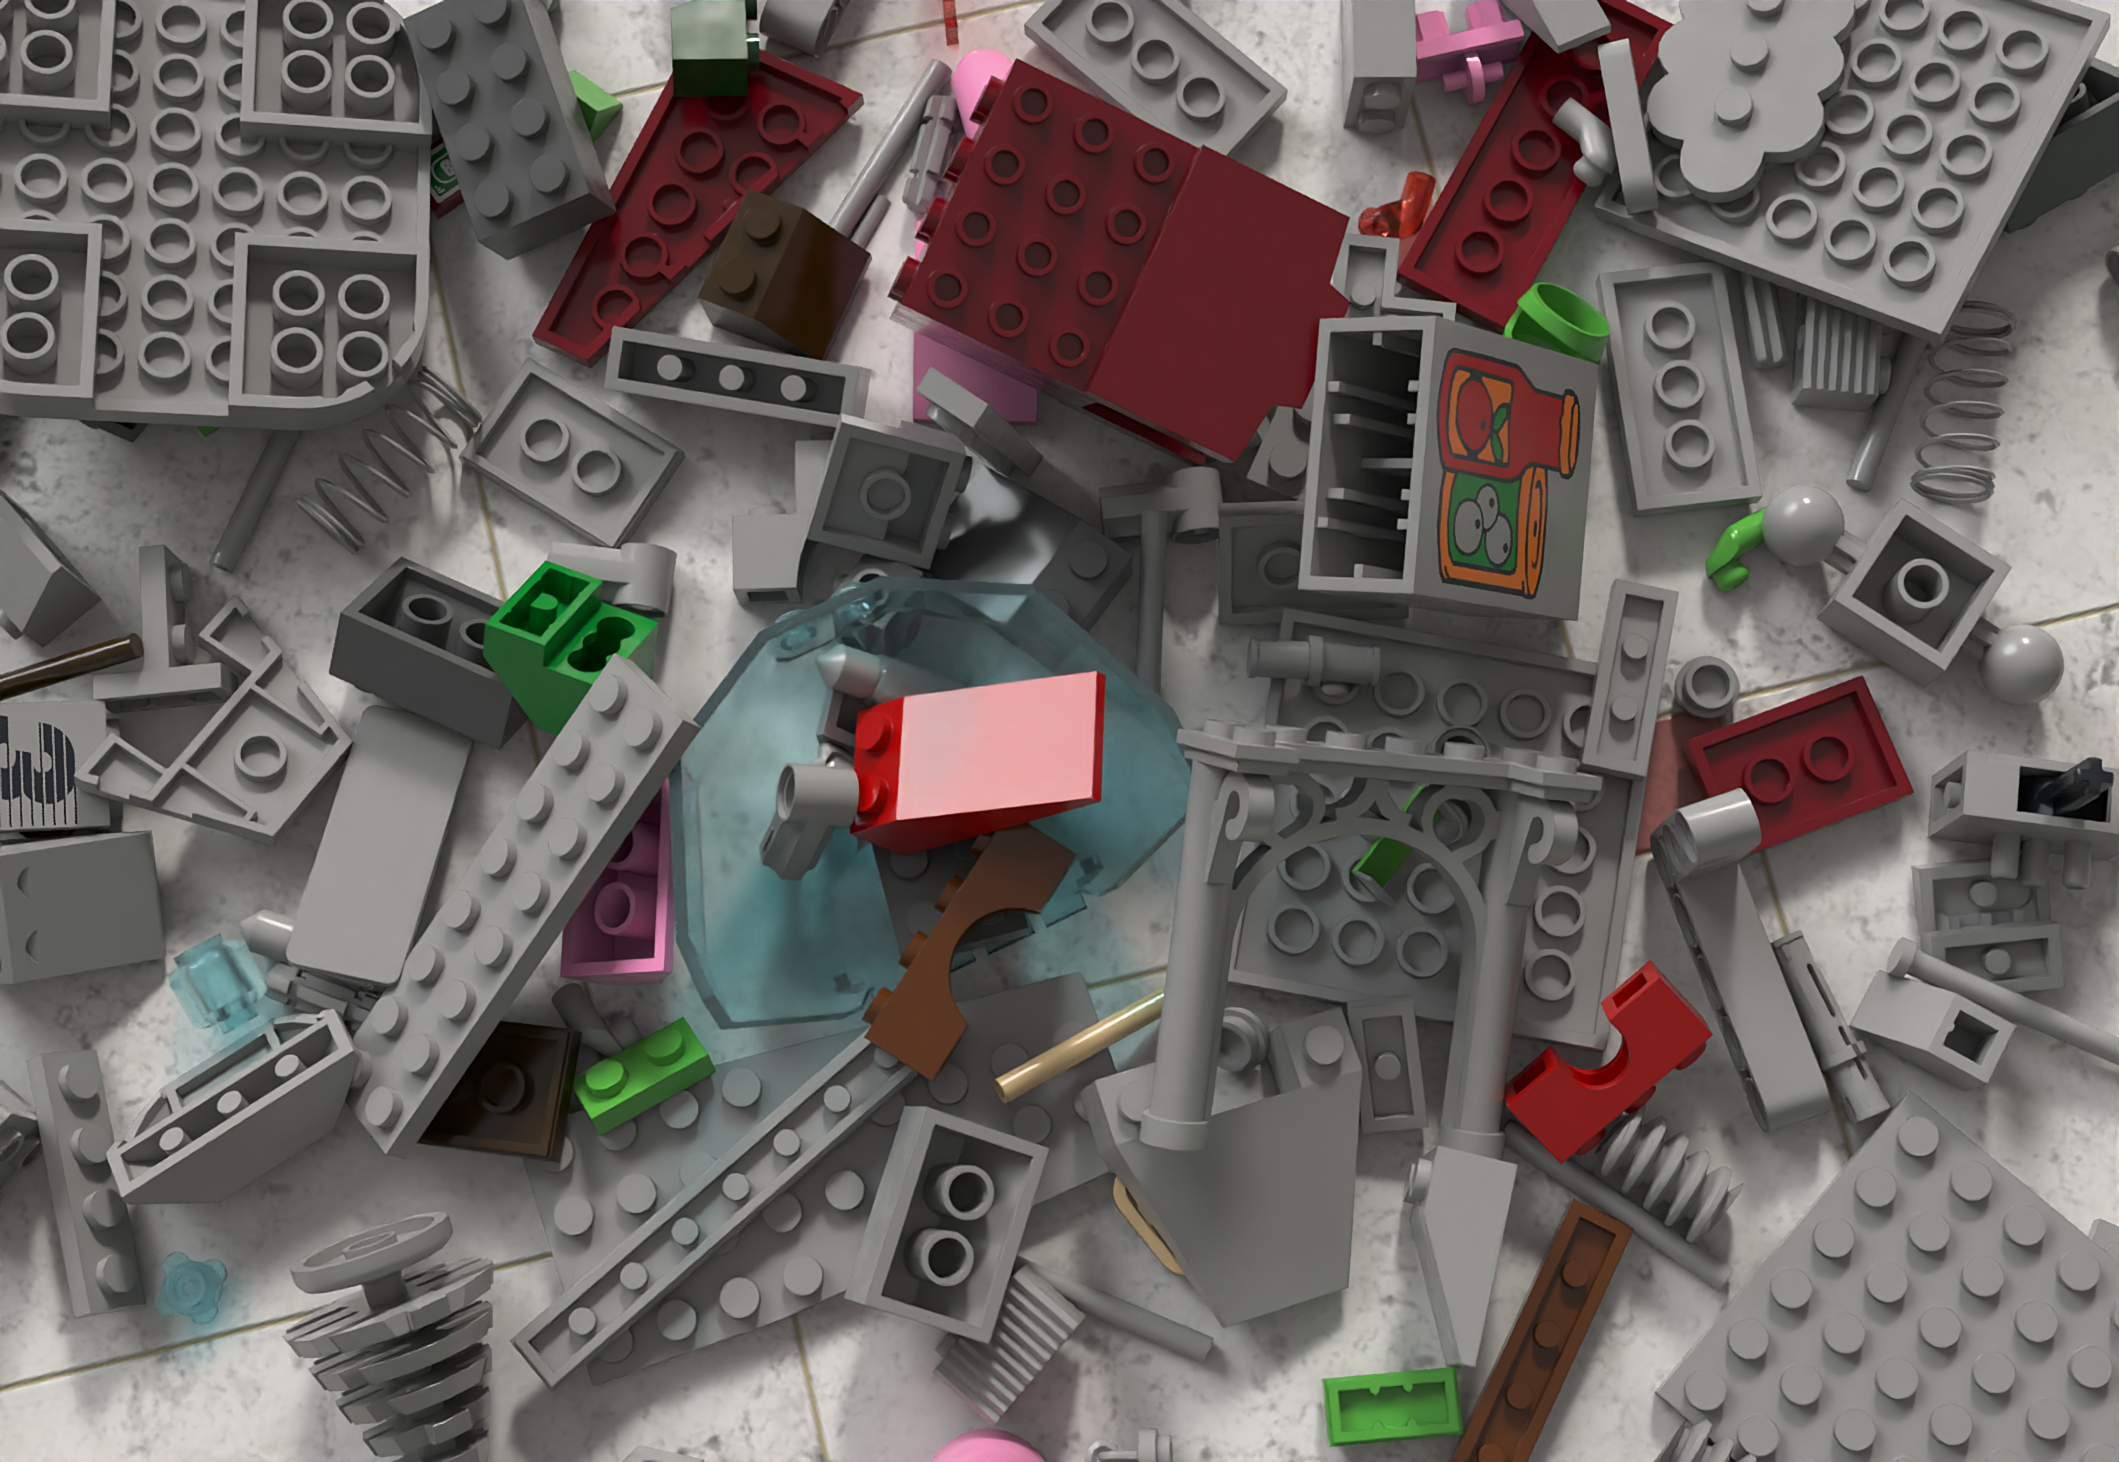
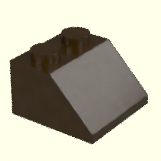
(783, 278)

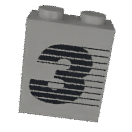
(38, 757)

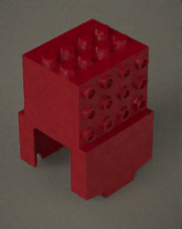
(1123, 269)

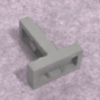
(166, 646)

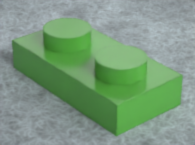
(642, 1076)

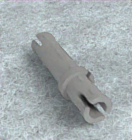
(1831, 1037)

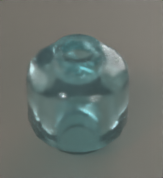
(217, 984)

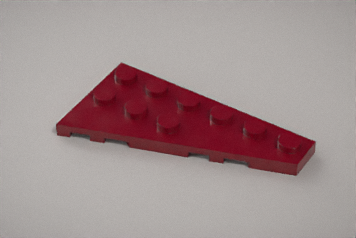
(683, 194)

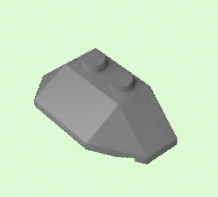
(238, 1113)

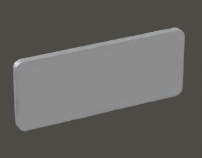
(380, 847)

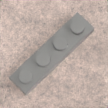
(84, 1193)

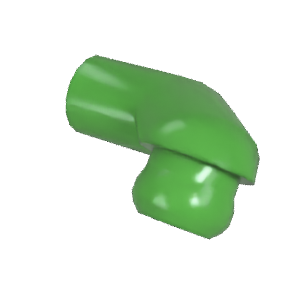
(1737, 540)

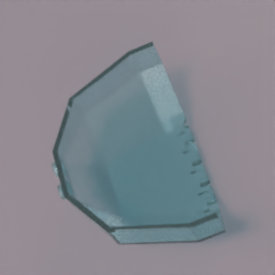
(821, 944)

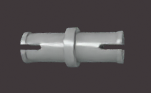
(1313, 661)

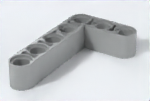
(1700, 870)

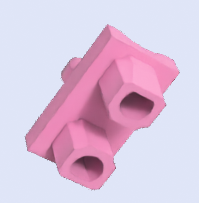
(1467, 57)

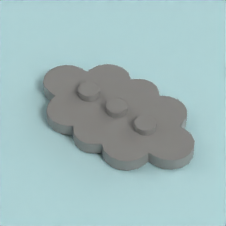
(1746, 87)

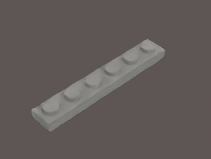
(977, 425)

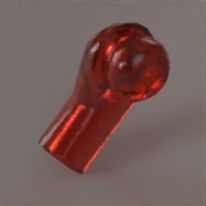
(1402, 217)

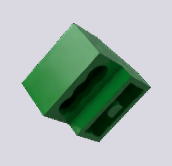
(558, 639)

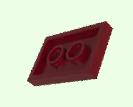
(1804, 762)

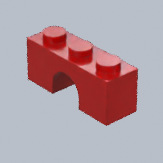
(1573, 1105)

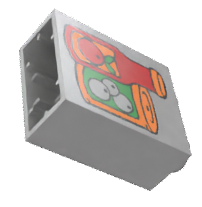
(1447, 469)

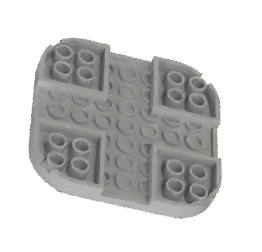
(210, 211)

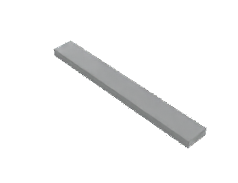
(710, 1211)

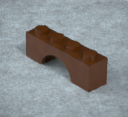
(920, 1019)

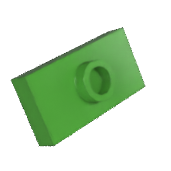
(1392, 1406)

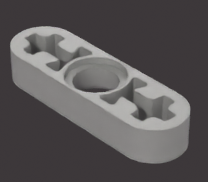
(1628, 126)

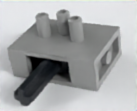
(2029, 808)

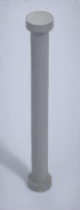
(1908, 960)

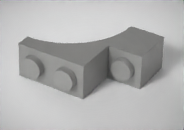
(773, 545)

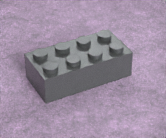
(509, 121)

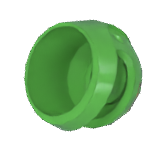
(1559, 322)

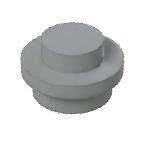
(1707, 687)
(1242, 1041)

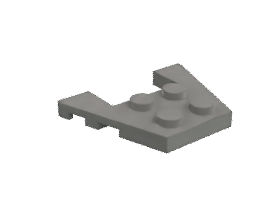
(250, 762)

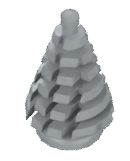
(403, 1340)

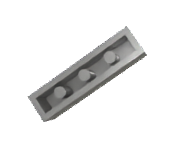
(735, 377)

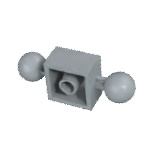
(1913, 594)

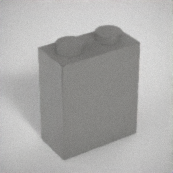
(1377, 63)

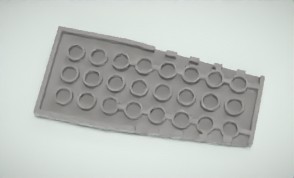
(811, 1234)

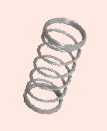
(1961, 472)
(346, 534)

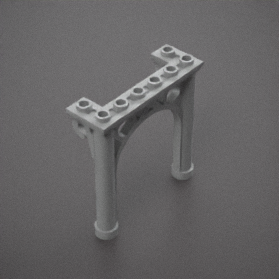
(1233, 801)

